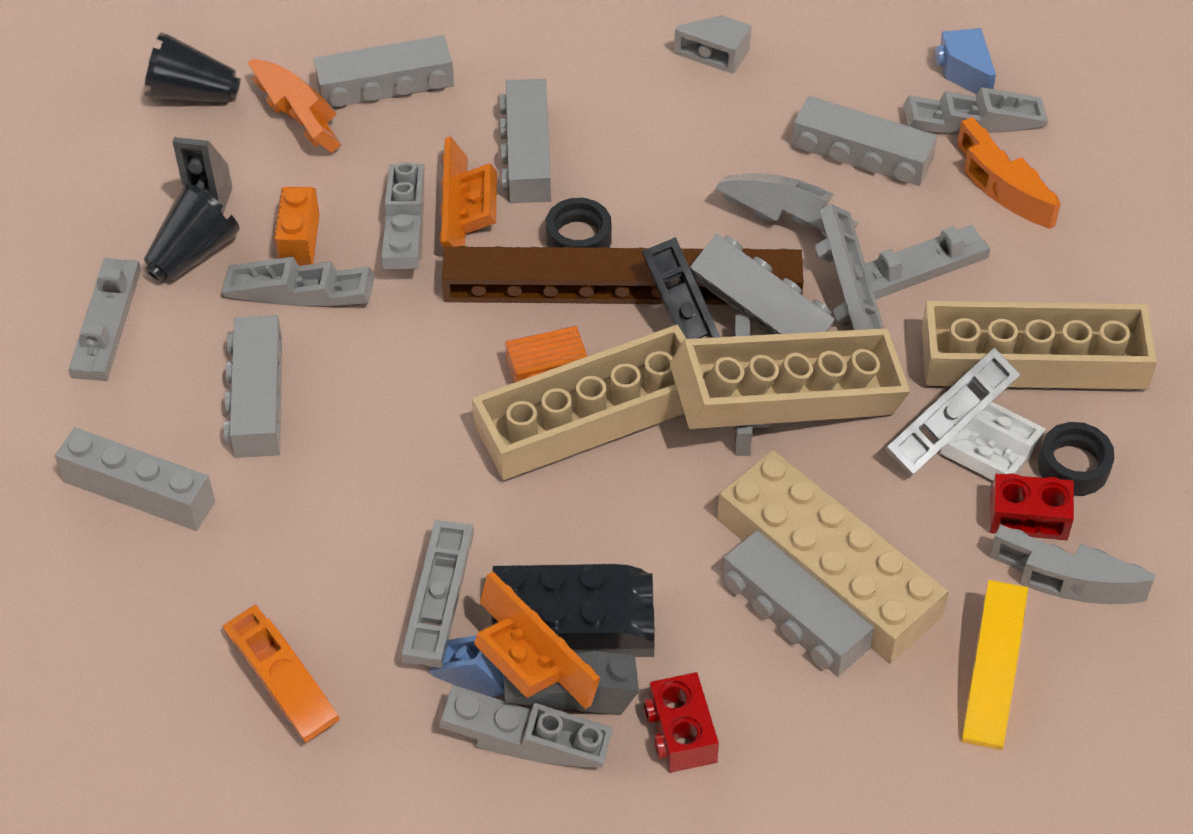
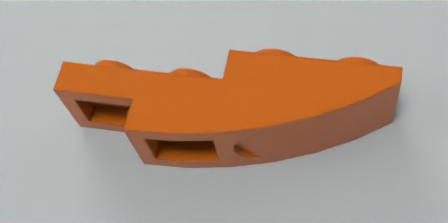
(297, 100)
(1006, 181)
(281, 672)

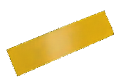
(995, 665)

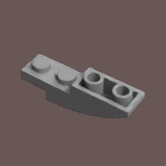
(775, 195)
(403, 216)
(1081, 577)
(525, 733)

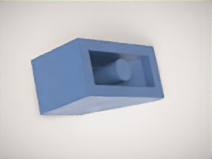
(966, 59)
(470, 668)

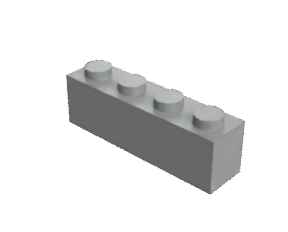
(384, 71)
(864, 140)
(527, 141)
(757, 292)
(255, 386)
(135, 478)
(797, 603)

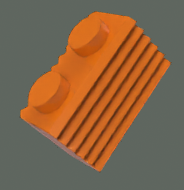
(297, 224)
(543, 352)

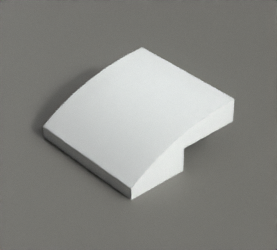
(995, 442)

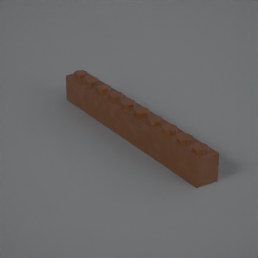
(575, 274)

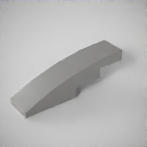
(990, 108)
(306, 285)

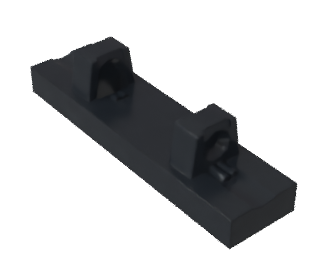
(679, 290)

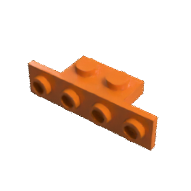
(467, 196)
(528, 648)

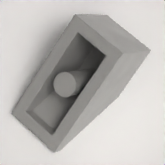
(714, 42)

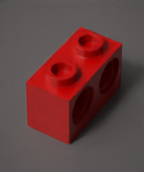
(1031, 506)
(688, 721)

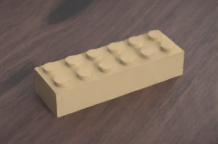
(1043, 341)
(788, 377)
(580, 404)
(836, 551)

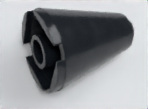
(188, 74)
(188, 234)

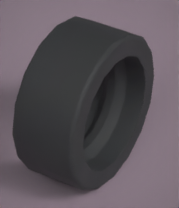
(578, 211)
(1085, 437)

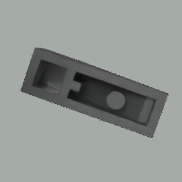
(203, 167)
(614, 692)

